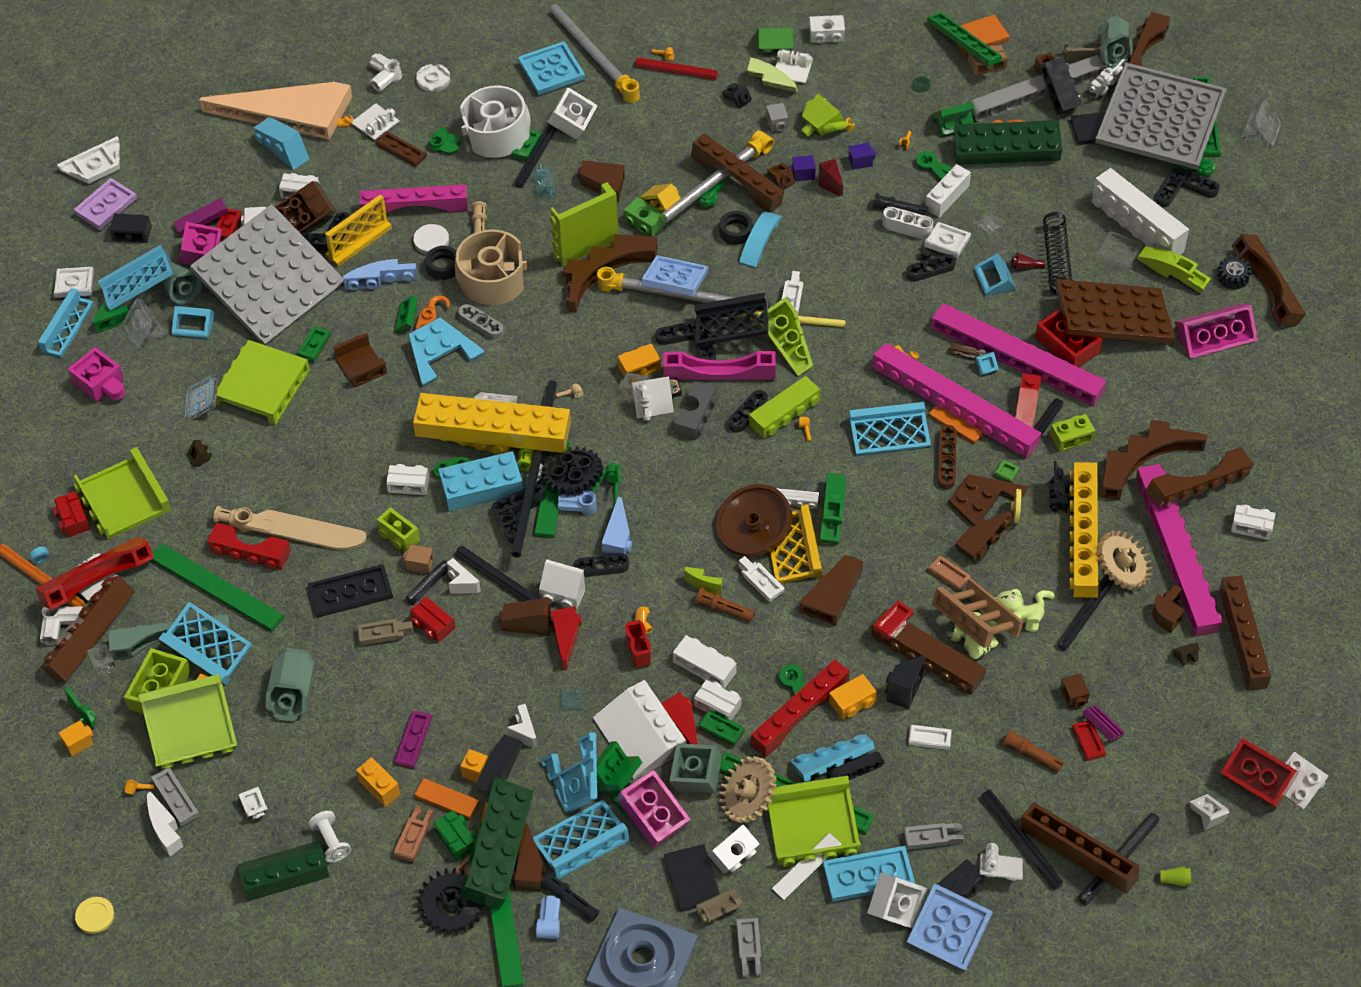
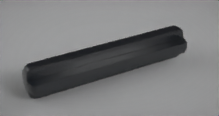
(1049, 415)
(427, 582)

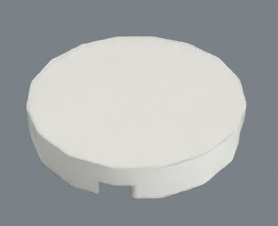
(433, 78)
(429, 237)

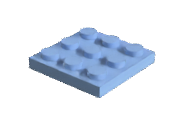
(674, 276)
(950, 926)

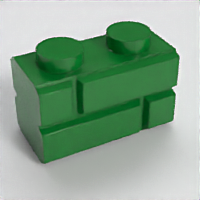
(454, 834)

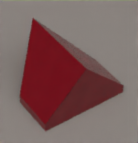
(830, 177)

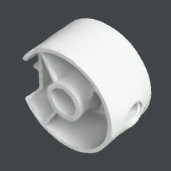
(502, 118)

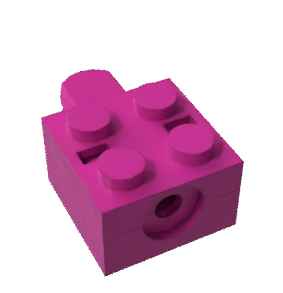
(197, 242)
(97, 376)

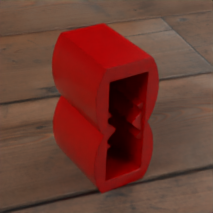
(638, 643)

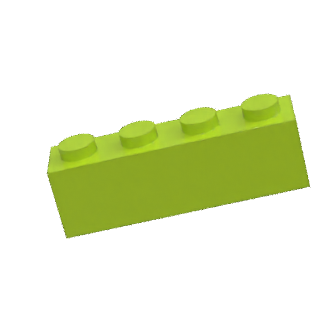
(784, 407)

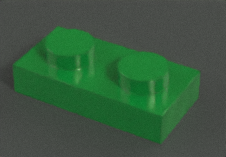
(524, 152)
(406, 314)
(314, 344)
(721, 728)

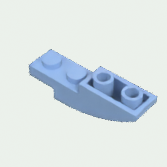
(373, 274)

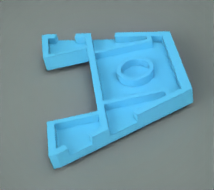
(436, 341)
(577, 783)

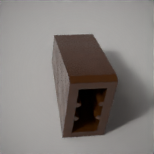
(595, 174)
(527, 617)

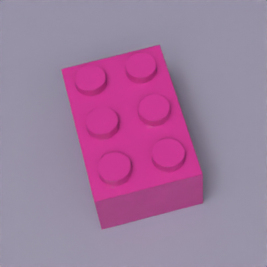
(653, 809)

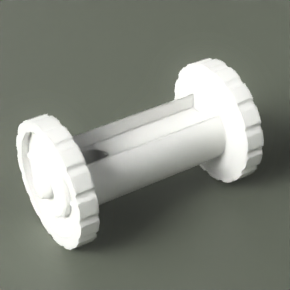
(322, 822)

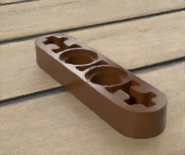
(947, 457)

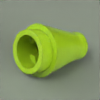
(1177, 876)

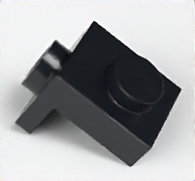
(738, 93)

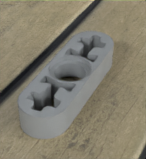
(478, 315)

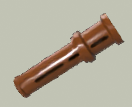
(716, 603)
(1025, 747)

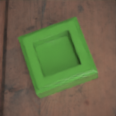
(1007, 471)

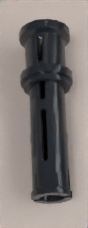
(884, 202)
(563, 891)

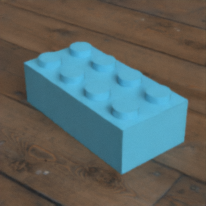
(480, 481)

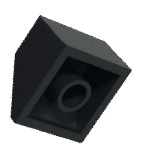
(905, 682)

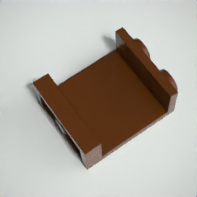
(359, 360)

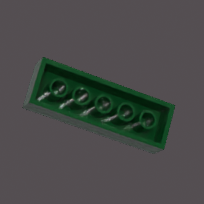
(1007, 142)
(496, 843)

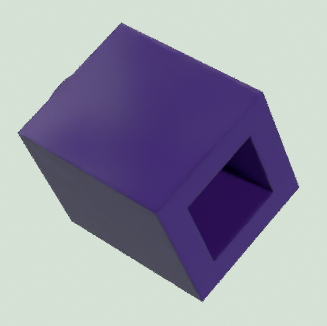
(861, 156)
(803, 168)

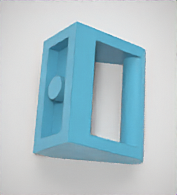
(1006, 280)
(192, 312)

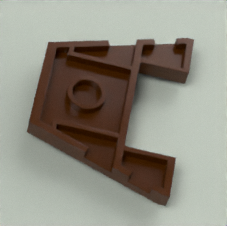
(979, 494)

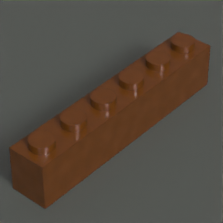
(87, 628)
(1244, 633)
(940, 658)
(1080, 847)

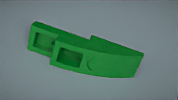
(833, 508)

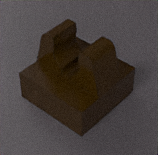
(198, 453)
(1185, 651)

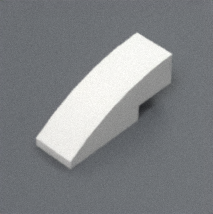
(164, 825)

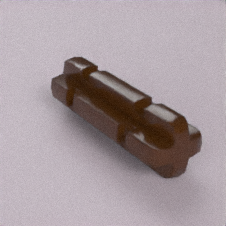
(966, 351)

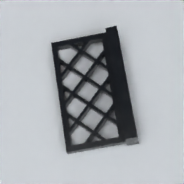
(731, 308)

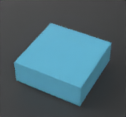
(986, 363)

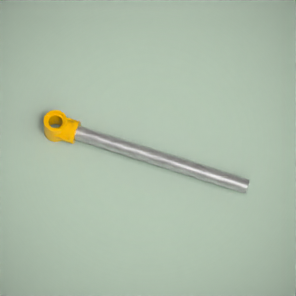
(623, 83)
(759, 143)
(609, 280)

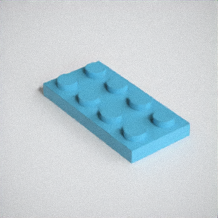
(858, 874)

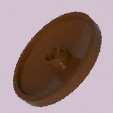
(754, 520)

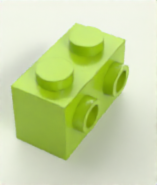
(1072, 432)
(398, 529)

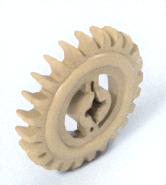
(1126, 556)
(738, 785)

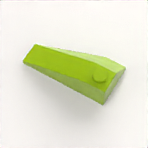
(787, 336)

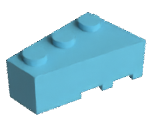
(282, 141)

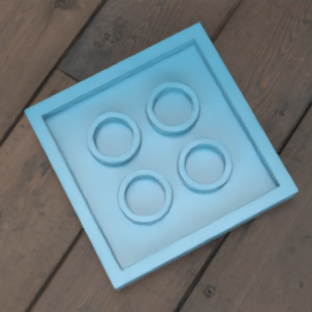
(551, 68)

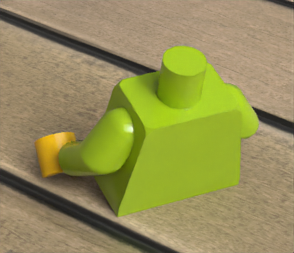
(823, 118)

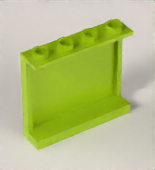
(584, 226)
(262, 380)
(122, 496)
(188, 721)
(806, 814)

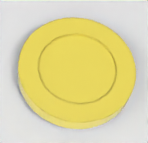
(1016, 506)
(94, 915)

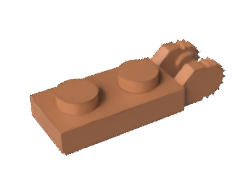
(413, 835)

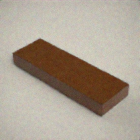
(401, 148)

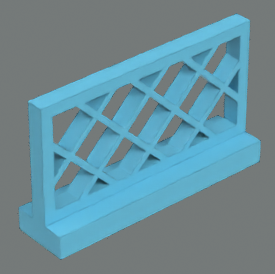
(138, 269)
(884, 415)
(192, 653)
(589, 849)

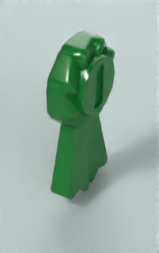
(928, 161)
(1205, 168)
(711, 197)
(792, 677)
(85, 712)

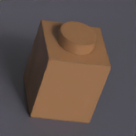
(418, 559)

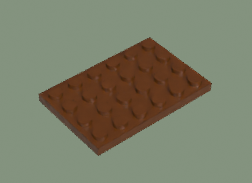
(1114, 311)

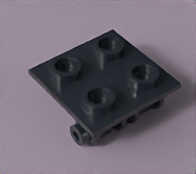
(1058, 490)

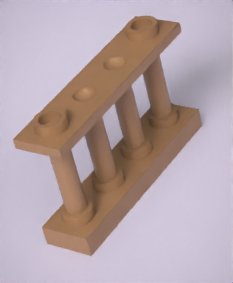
(969, 621)

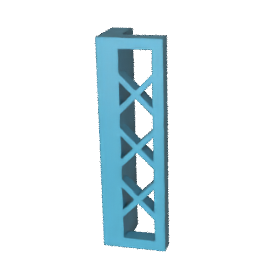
(59, 323)

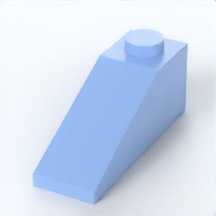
(617, 533)

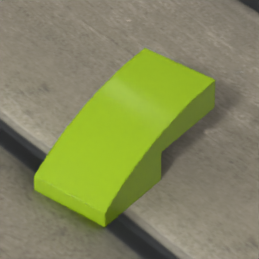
(697, 579)

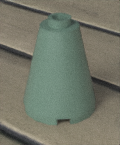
(182, 284)

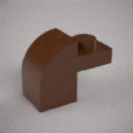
(1165, 610)

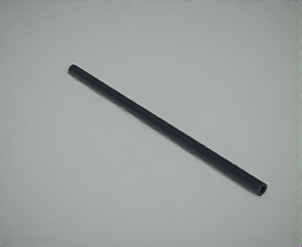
(531, 482)

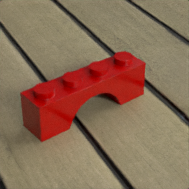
(270, 553)

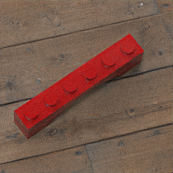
(65, 586)
(778, 726)

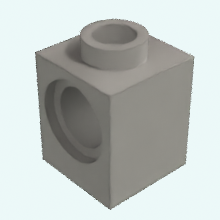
(777, 117)

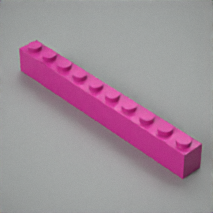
(1019, 354)
(956, 399)
(1181, 558)

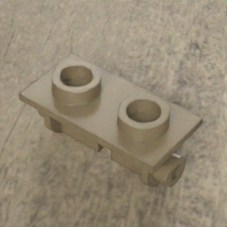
(718, 906)

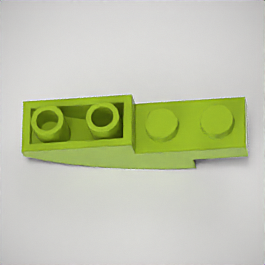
(1169, 262)

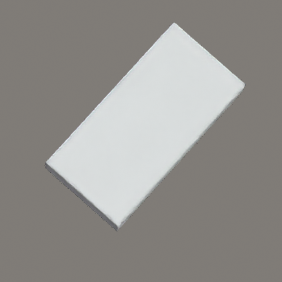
(930, 737)

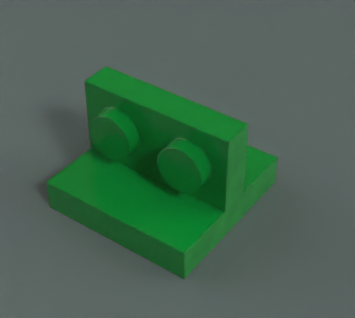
(955, 115)
(615, 768)

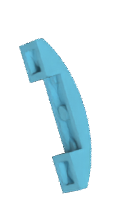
(758, 238)

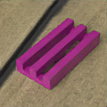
(1103, 723)

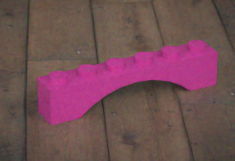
(449, 198)
(756, 366)

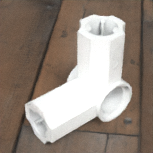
(388, 69)
(51, 624)

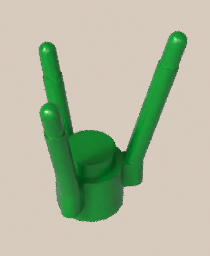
(613, 475)

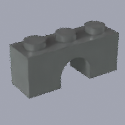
(692, 422)

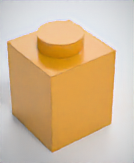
(76, 737)
(473, 765)

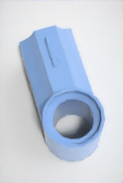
(578, 503)
(549, 923)

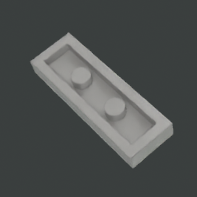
(175, 796)

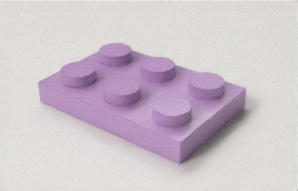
(104, 202)

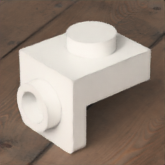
(253, 803)

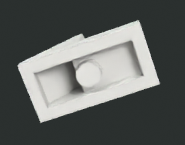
(462, 580)
(523, 729)
(1210, 811)

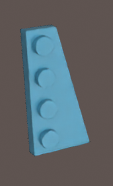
(834, 755)

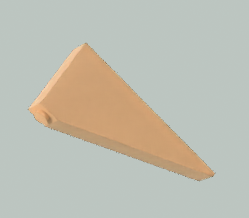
(305, 108)

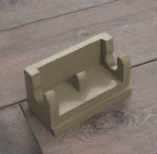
(1073, 55)

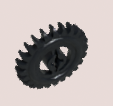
(435, 890)

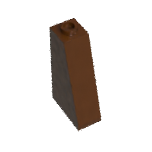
(831, 594)

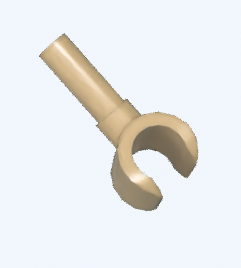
(575, 389)

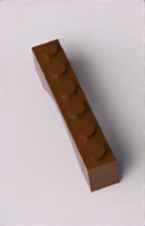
(1154, 31)
(762, 190)
(1285, 304)
(1169, 488)

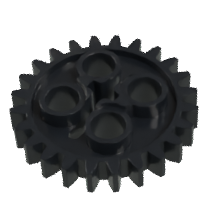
(572, 471)

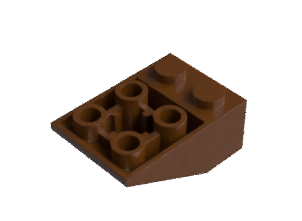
(306, 207)

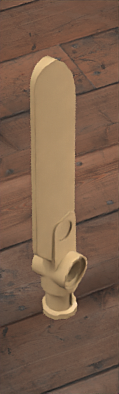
(292, 527)

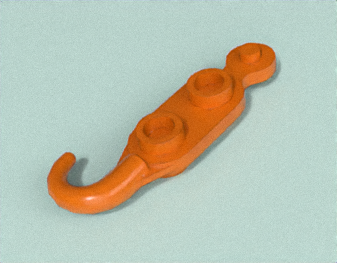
(428, 314)

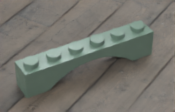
(128, 642)

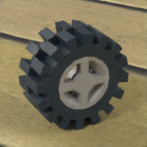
(1240, 270)

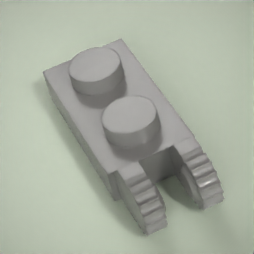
(932, 835)
(749, 944)

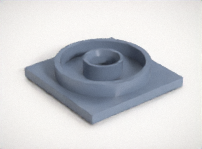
(633, 931)

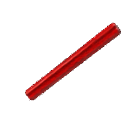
(676, 68)

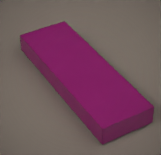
(203, 215)
(413, 739)

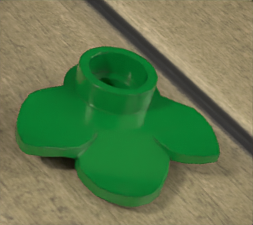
(444, 142)

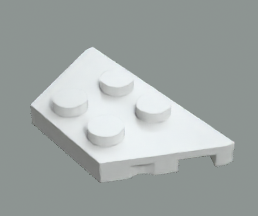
(94, 162)

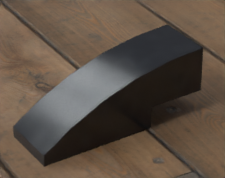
(499, 762)

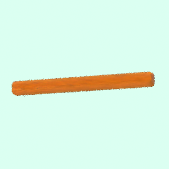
(32, 571)

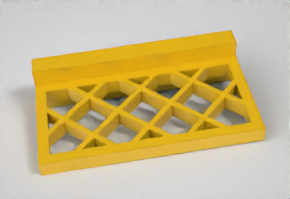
(364, 235)
(810, 547)

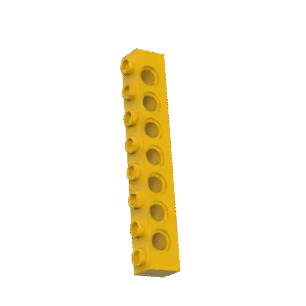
(1085, 530)

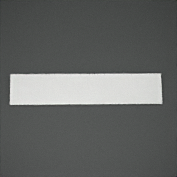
(803, 870)

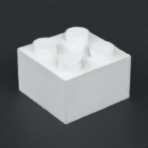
(572, 113)

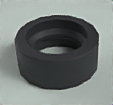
(735, 238)
(441, 252)

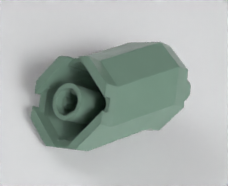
(1114, 41)
(290, 684)

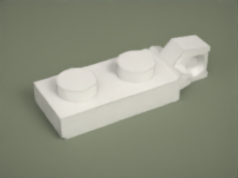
(793, 290)
(761, 579)

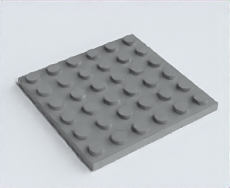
(1161, 115)
(267, 274)

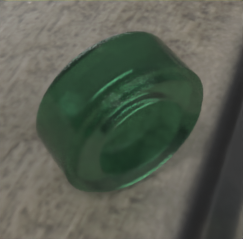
(921, 84)

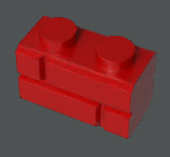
(71, 514)
(432, 620)

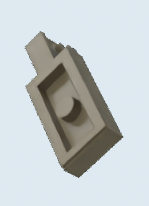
(383, 631)

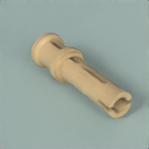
(479, 215)

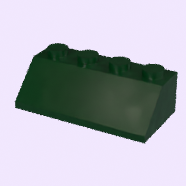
(283, 870)

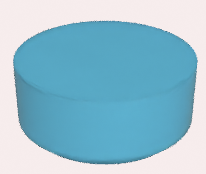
(39, 555)

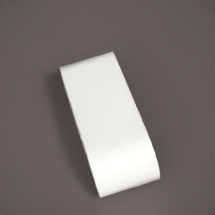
(907, 222)

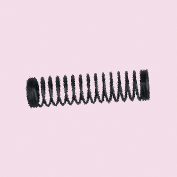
(1054, 228)

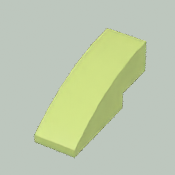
(770, 75)

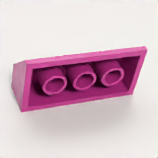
(1217, 330)

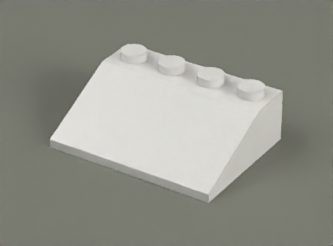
(640, 727)

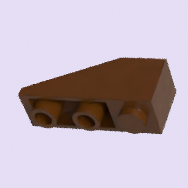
(979, 538)
(529, 864)

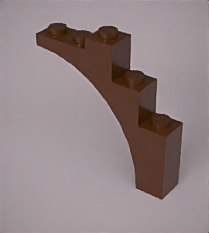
(622, 251)
(1140, 449)

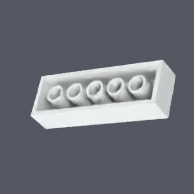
(1138, 213)

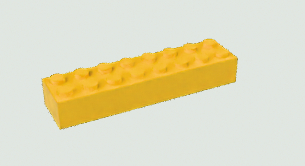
(492, 422)

